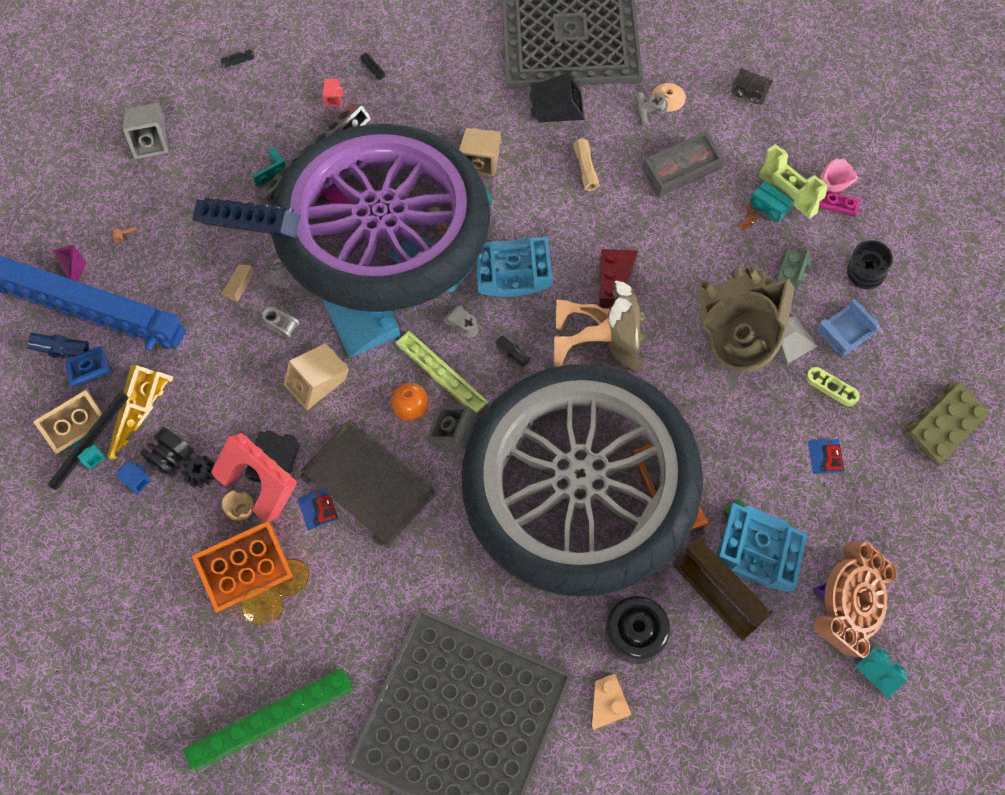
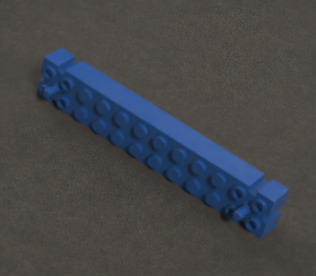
(91, 304)

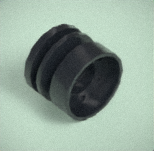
(869, 264)
(166, 452)

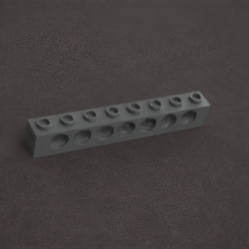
(352, 116)

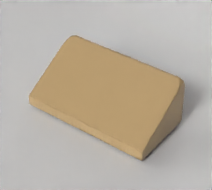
(238, 282)

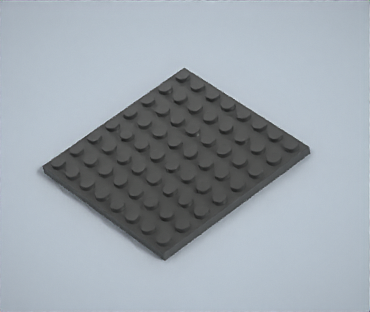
(459, 715)

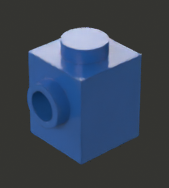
(133, 476)

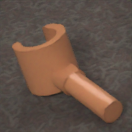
(118, 234)

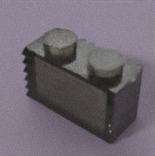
(751, 86)

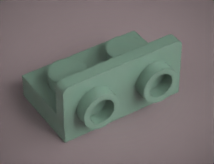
(794, 267)

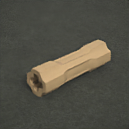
(583, 154)

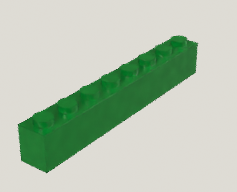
(268, 720)

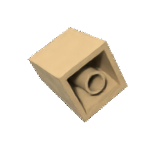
(482, 149)
(314, 375)

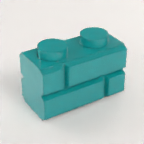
(771, 201)

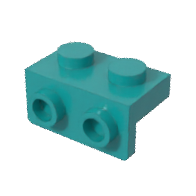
(882, 671)

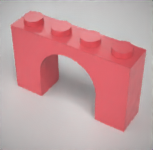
(275, 482)

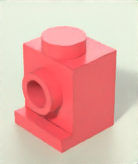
(332, 92)

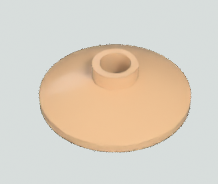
(675, 99)

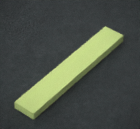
(441, 372)

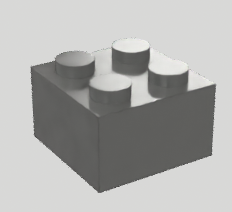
(453, 428)

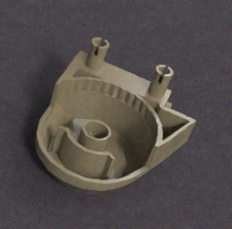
(746, 318)

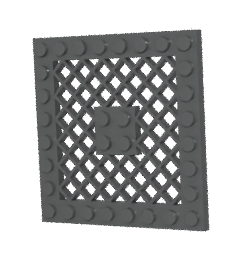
(569, 29)

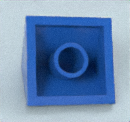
(87, 367)

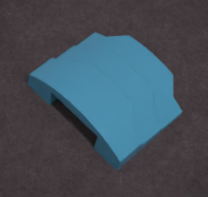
(514, 267)
(762, 548)

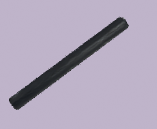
(88, 440)

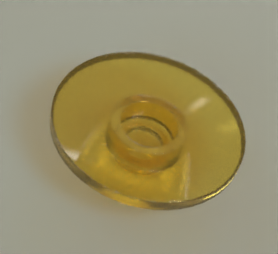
(301, 576)
(266, 613)

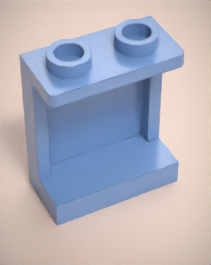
(848, 328)

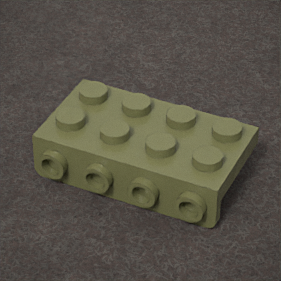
(946, 421)

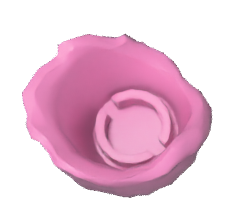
(838, 175)

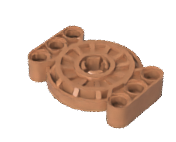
(855, 599)

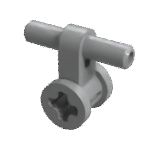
(651, 105)

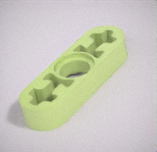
(831, 379)

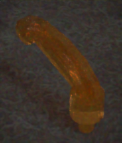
(751, 219)

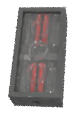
(682, 164)

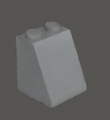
(145, 130)

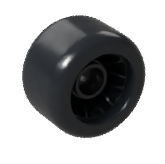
(632, 645)

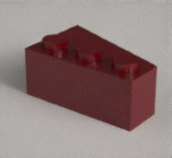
(614, 266)

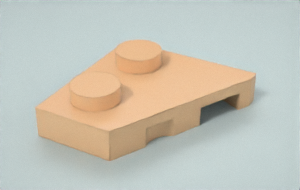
(608, 702)

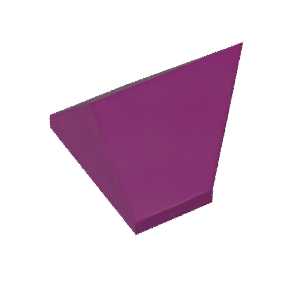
(70, 261)

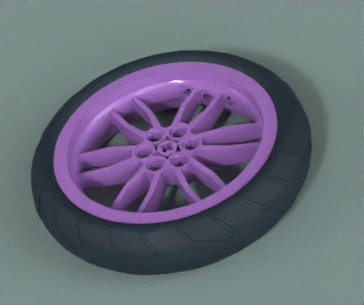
(382, 216)

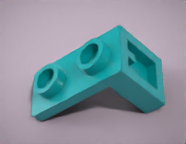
(277, 164)
(90, 456)

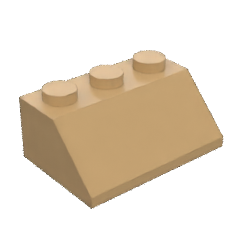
(69, 421)

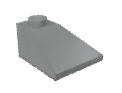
(795, 341)

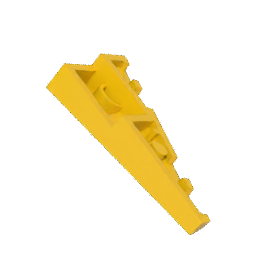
(142, 389)

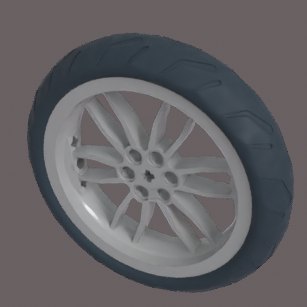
(658, 530)

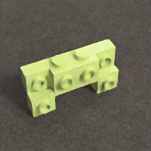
(781, 176)

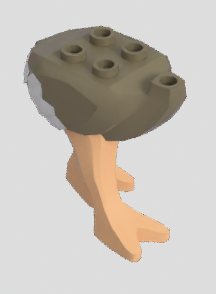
(617, 327)

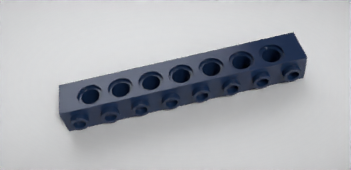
(247, 216)

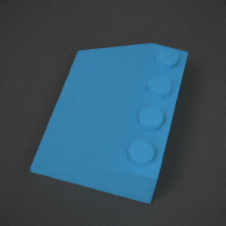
(362, 329)

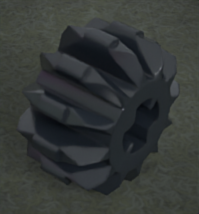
(191, 474)

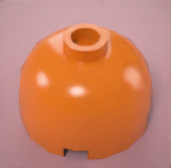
(409, 401)

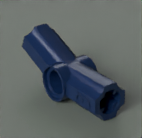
(57, 345)

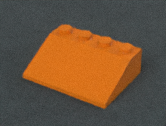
(242, 565)

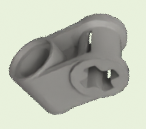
(461, 321)
(282, 324)

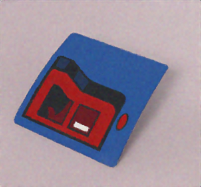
(826, 456)
(317, 509)

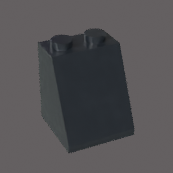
(557, 100)

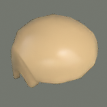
(232, 502)

